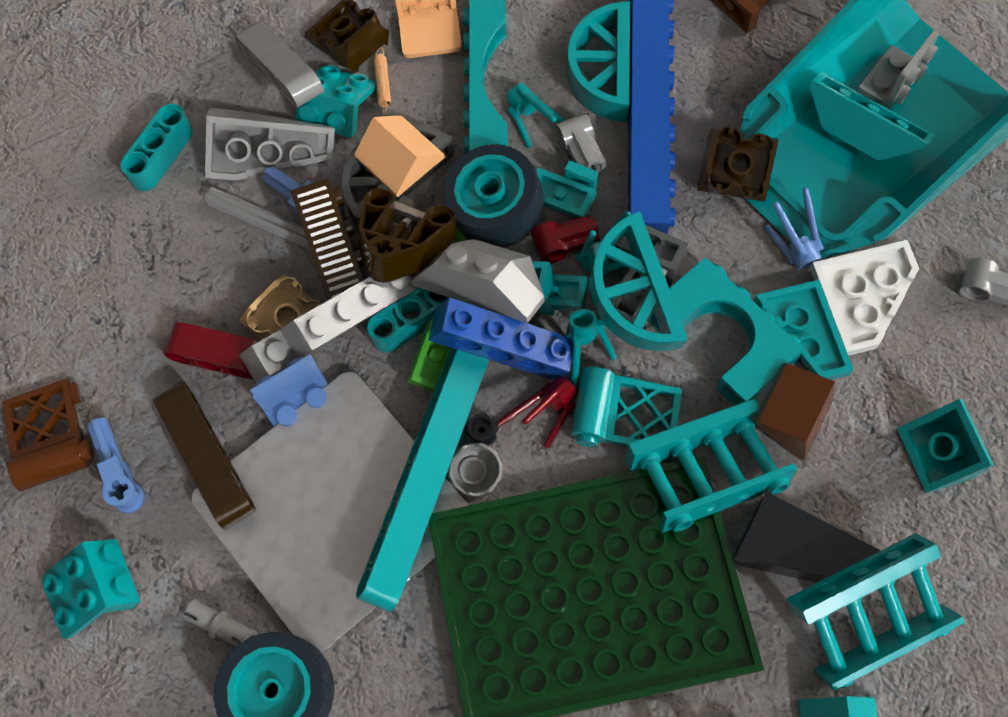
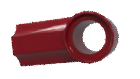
(556, 241)

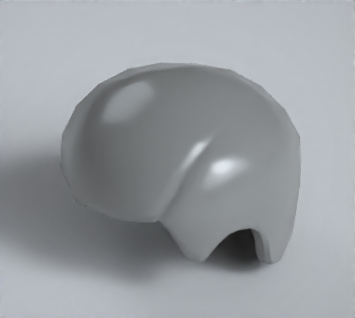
(475, 469)

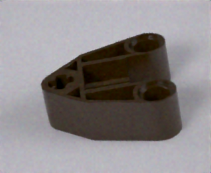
(394, 249)

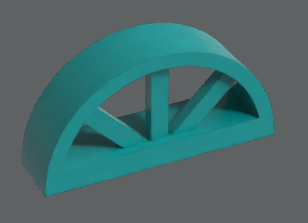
(588, 93)
(651, 279)

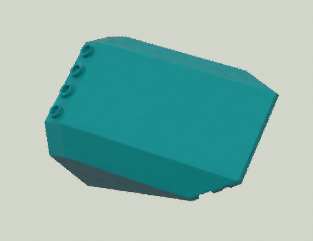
(857, 196)

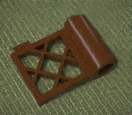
(51, 457)

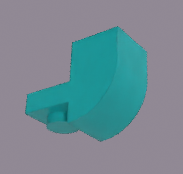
(560, 291)

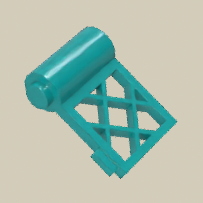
(598, 405)

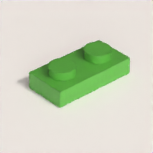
(428, 362)

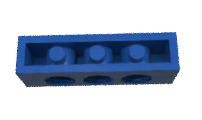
(501, 339)

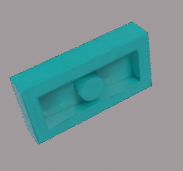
(565, 194)

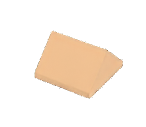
(396, 153)

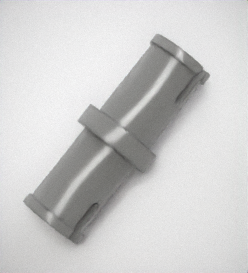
(217, 624)

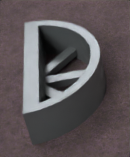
(353, 169)

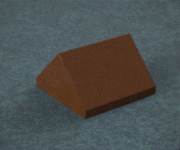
(796, 408)

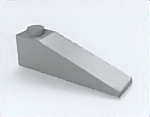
(248, 143)

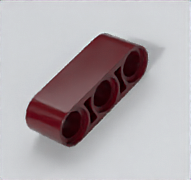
(208, 349)

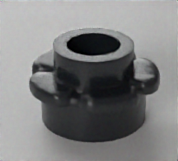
(481, 421)

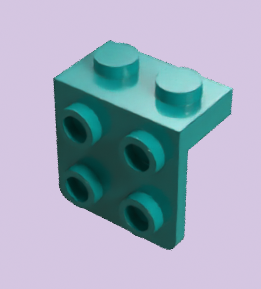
(338, 102)
(87, 584)

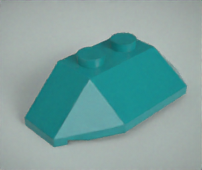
(864, 123)

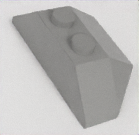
(485, 278)

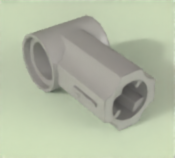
(578, 138)
(984, 282)

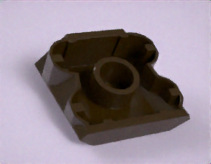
(349, 34)
(737, 164)

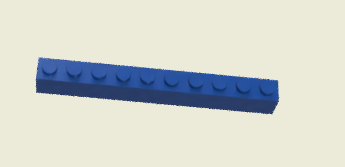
(650, 112)

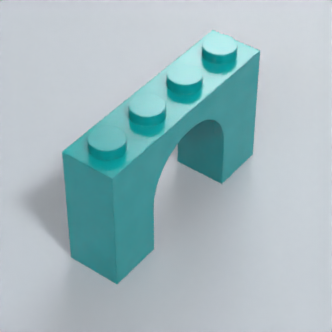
(710, 291)

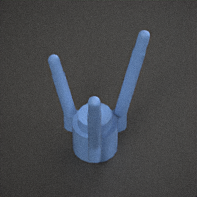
(802, 250)

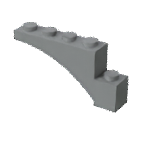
(322, 324)

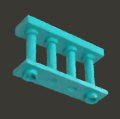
(710, 432)
(848, 590)

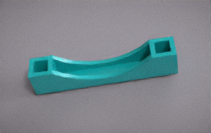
(485, 34)

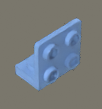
(289, 389)

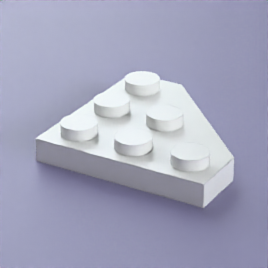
(866, 291)

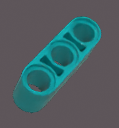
(157, 147)
(402, 328)

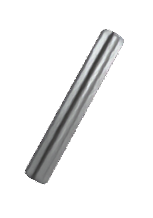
(256, 216)

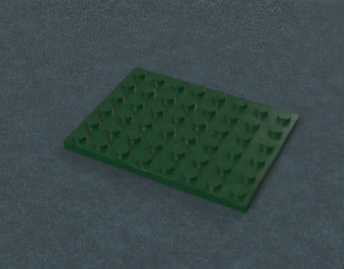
(583, 599)

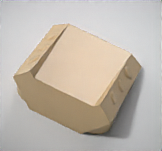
(277, 307)

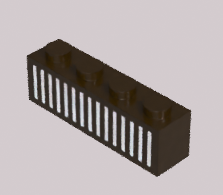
(328, 236)

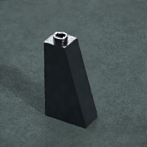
(796, 543)

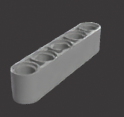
(279, 64)

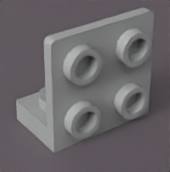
(896, 72)

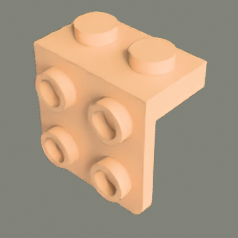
(428, 27)

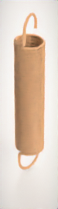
(382, 80)

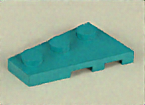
(807, 315)

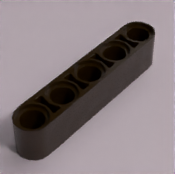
(204, 456)

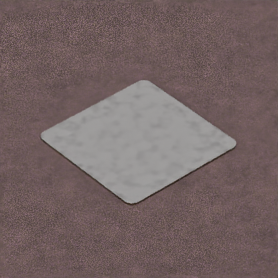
(320, 509)

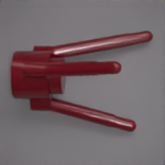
(555, 396)

